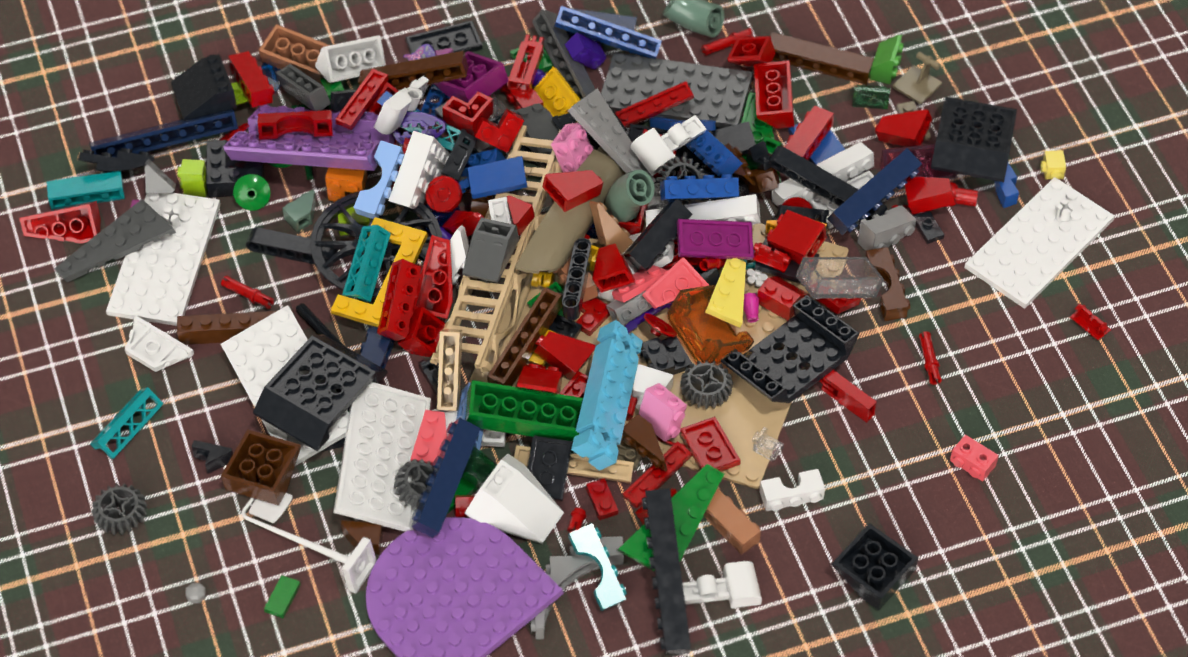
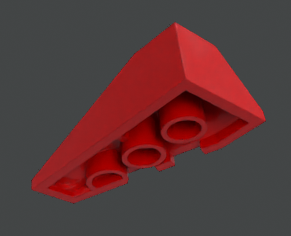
(72, 223)

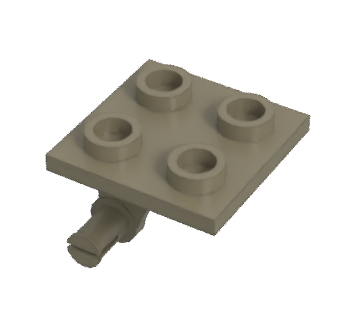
(918, 83)

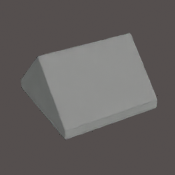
(156, 180)

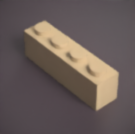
(449, 369)

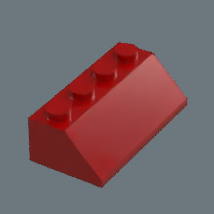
(774, 94)

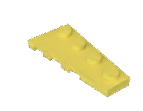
(728, 294)

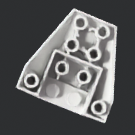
(515, 502)

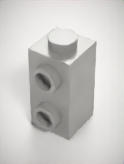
(629, 310)

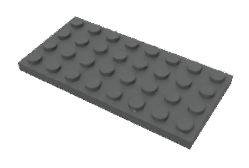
(717, 91)

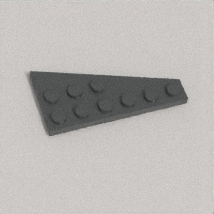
(120, 238)

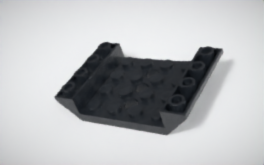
(970, 149)
(811, 336)
(307, 408)

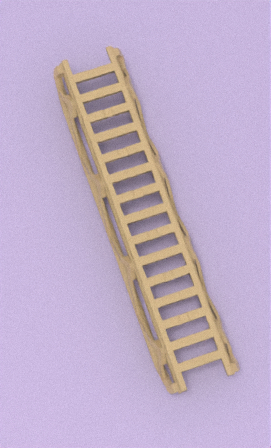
(513, 276)

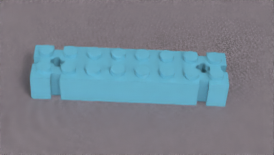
(607, 395)

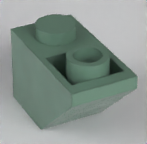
(301, 211)

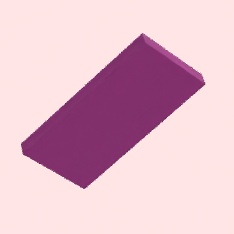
(715, 239)

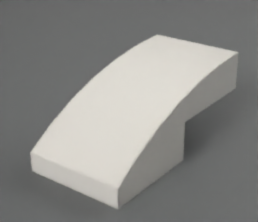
(666, 257)

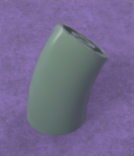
(696, 16)
(629, 194)

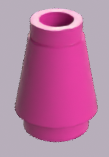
(751, 307)

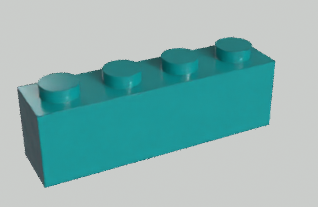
(85, 189)

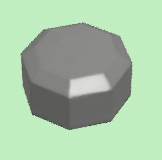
(195, 593)

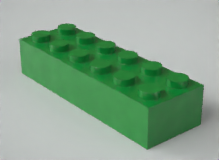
(522, 411)

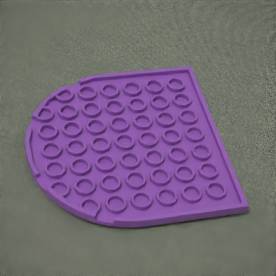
(454, 591)

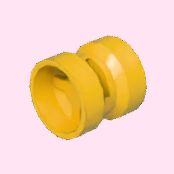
(542, 279)

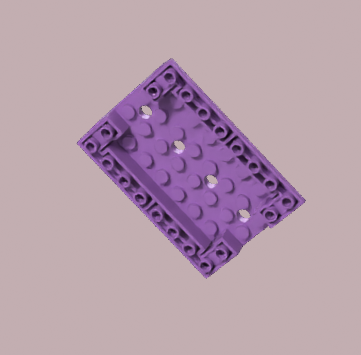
(343, 150)

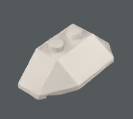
(459, 252)

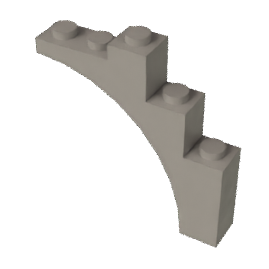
(567, 569)

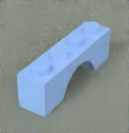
(371, 202)

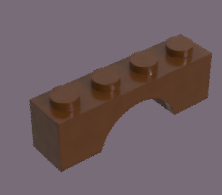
(893, 302)

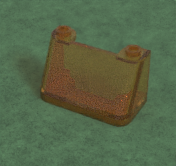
(702, 333)

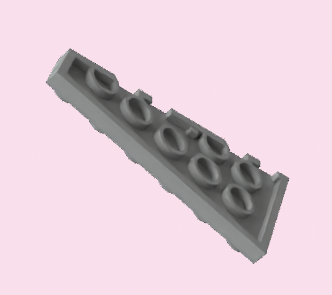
(605, 129)

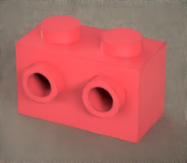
(974, 458)

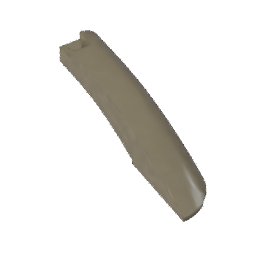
(558, 231)

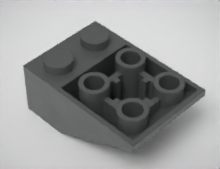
(490, 249)

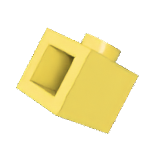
(1053, 164)

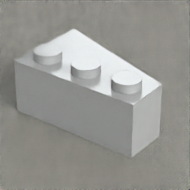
(886, 229)

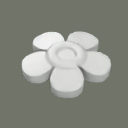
(756, 276)

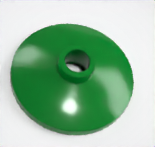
(258, 185)

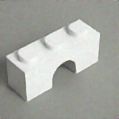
(777, 496)

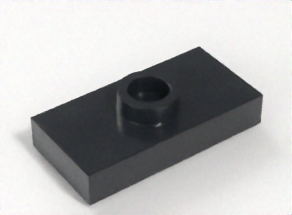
(928, 227)

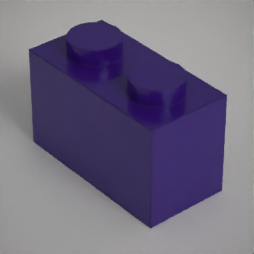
(585, 51)

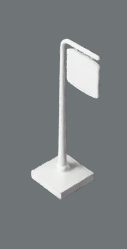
(355, 567)

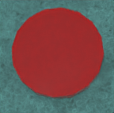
(443, 194)

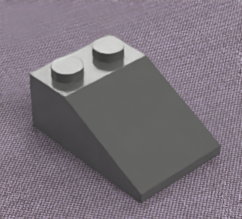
(539, 125)

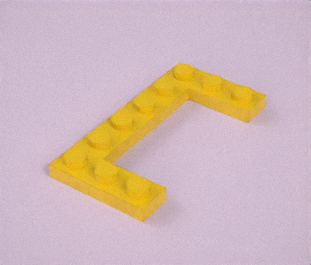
(411, 246)

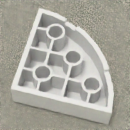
(420, 165)

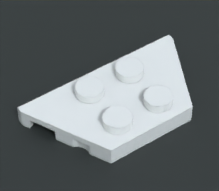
(155, 347)

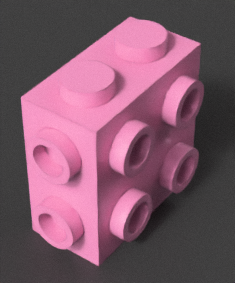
(571, 147)
(663, 411)

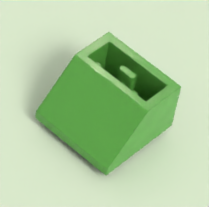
(886, 60)

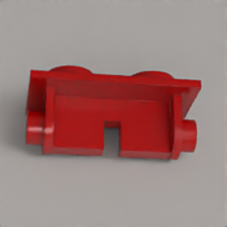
(774, 259)
(1089, 322)

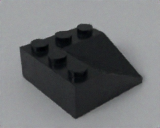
(224, 172)
(875, 566)

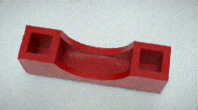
(313, 122)

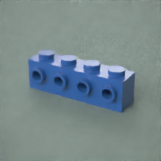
(715, 154)
(693, 188)

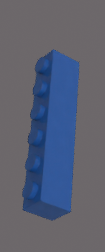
(607, 33)

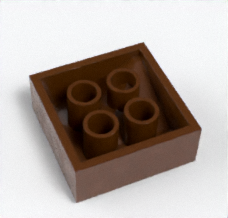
(261, 467)

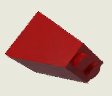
(797, 236)

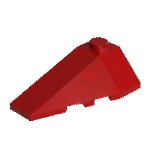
(435, 285)

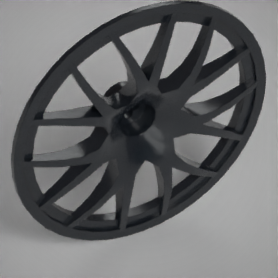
(354, 229)

